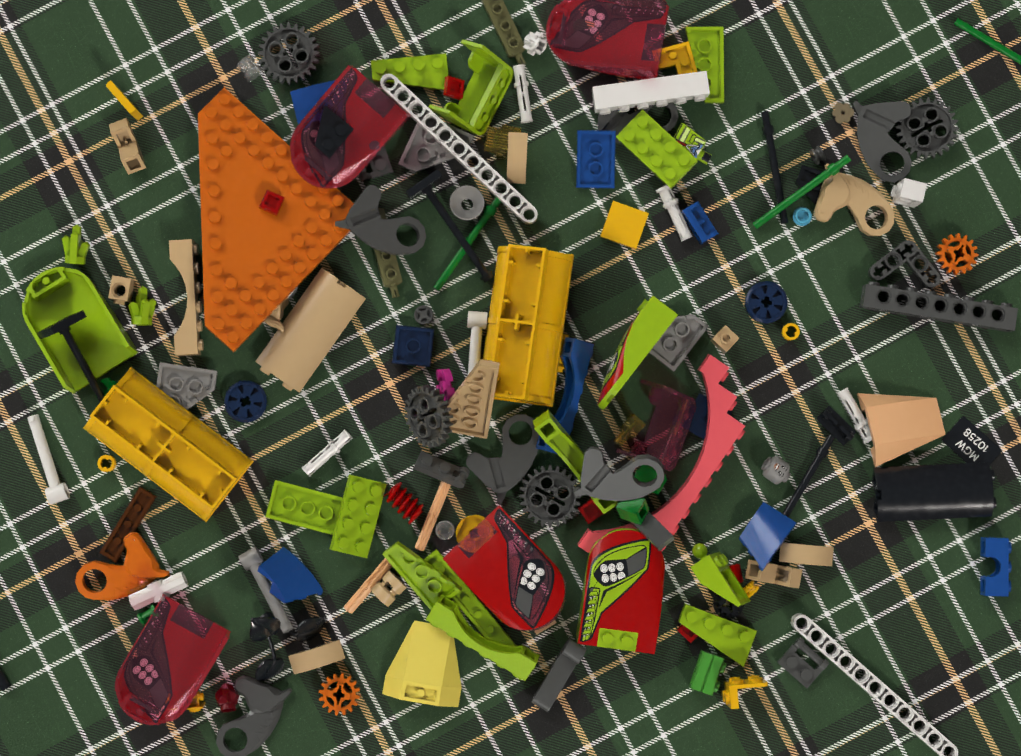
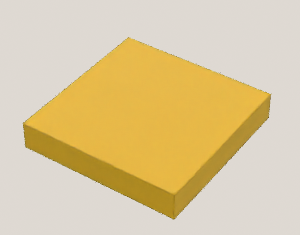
(124, 100)
(624, 225)

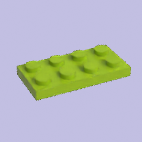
(656, 149)
(303, 507)
(358, 516)

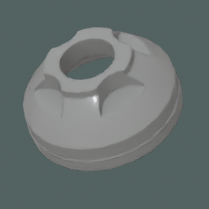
(460, 195)

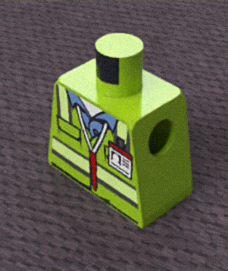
(692, 143)

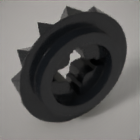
(725, 612)

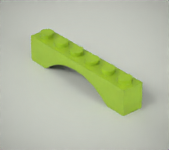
(566, 448)
(515, 659)

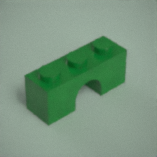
(637, 509)

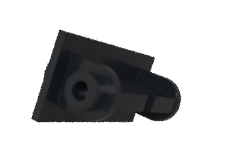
(836, 425)

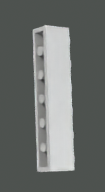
(650, 92)

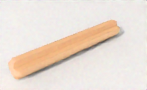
(432, 516)
(366, 587)

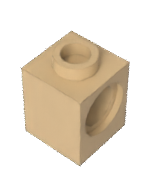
(117, 282)
(724, 339)

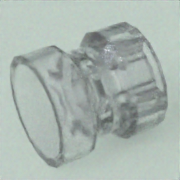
(249, 68)
(445, 527)

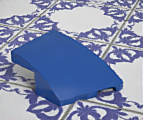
(307, 97)
(766, 534)
(289, 577)

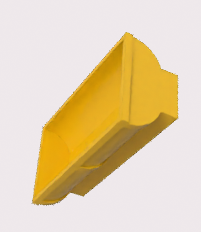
(528, 322)
(168, 444)

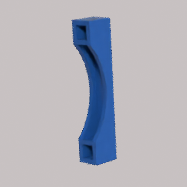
(576, 359)

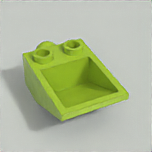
(717, 576)

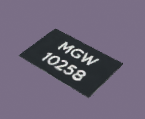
(971, 443)

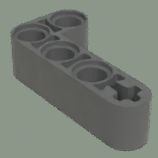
(558, 674)

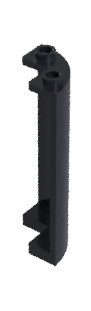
(933, 491)

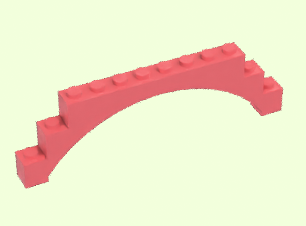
(719, 439)

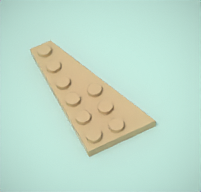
(474, 400)

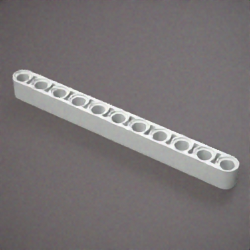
(455, 140)
(882, 691)

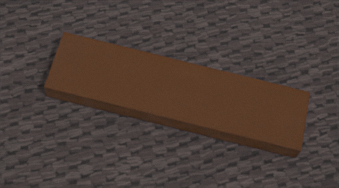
(128, 523)

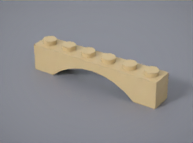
(187, 338)

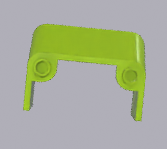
(482, 93)

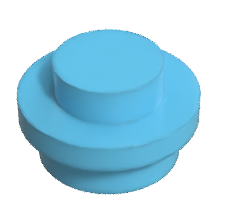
(802, 216)

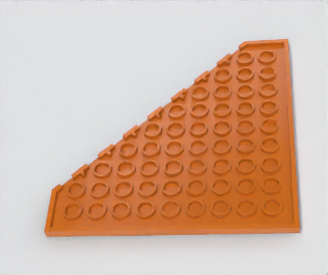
(248, 253)

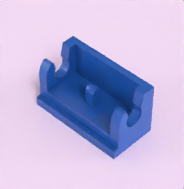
(699, 223)

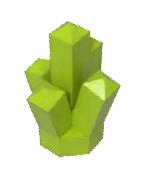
(74, 247)
(143, 309)

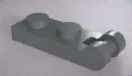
(441, 470)

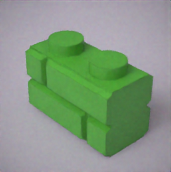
(707, 673)

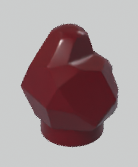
(227, 698)

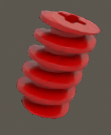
(404, 502)

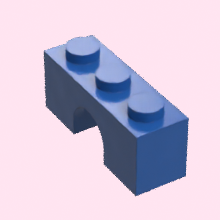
(998, 582)

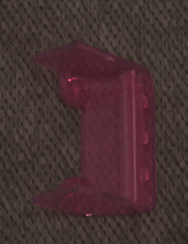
(667, 426)

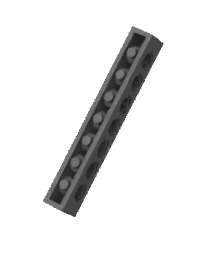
(1005, 322)

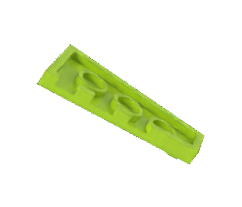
(708, 54)
(417, 71)
(420, 575)
(725, 635)

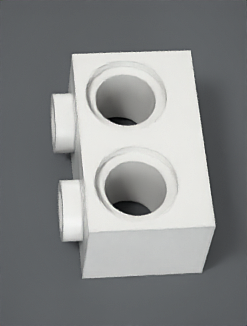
(908, 192)

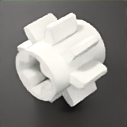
(535, 43)

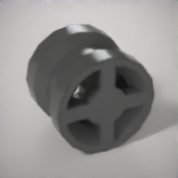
(421, 315)

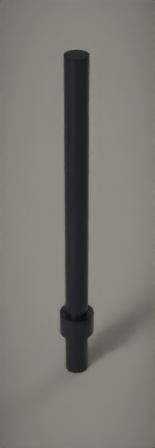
(768, 132)
(821, 452)

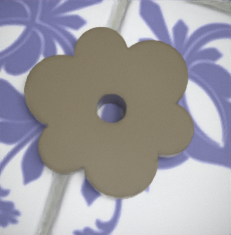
(845, 108)

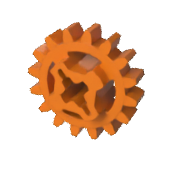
(949, 252)
(330, 692)

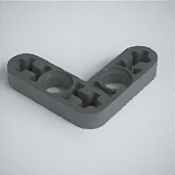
(909, 258)

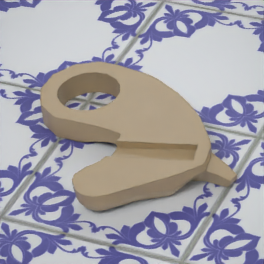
(858, 196)

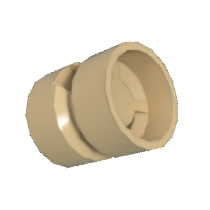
(383, 593)

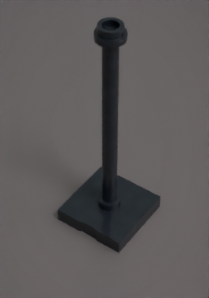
(425, 187)
(63, 327)

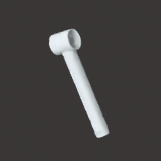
(477, 322)
(56, 491)

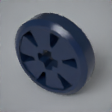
(775, 295)
(250, 412)

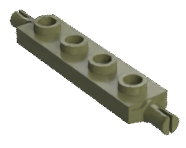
(505, 29)
(388, 267)

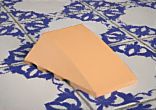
(900, 423)

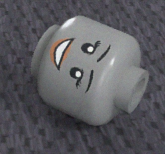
(776, 470)

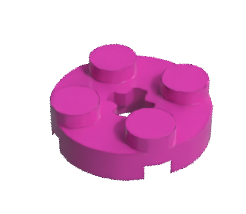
(445, 378)

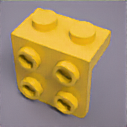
(730, 691)

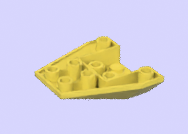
(425, 668)

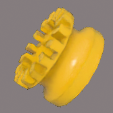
(785, 329)
(107, 457)
(751, 589)

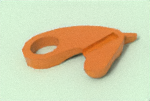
(123, 580)

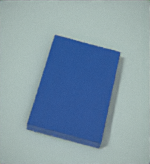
(595, 159)

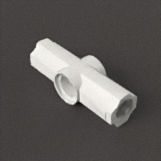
(154, 591)

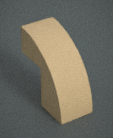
(128, 146)
(517, 157)
(806, 554)
(774, 574)
(316, 657)

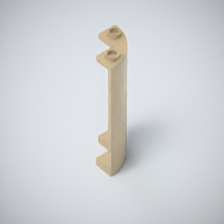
(310, 330)

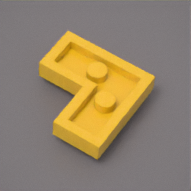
(678, 56)

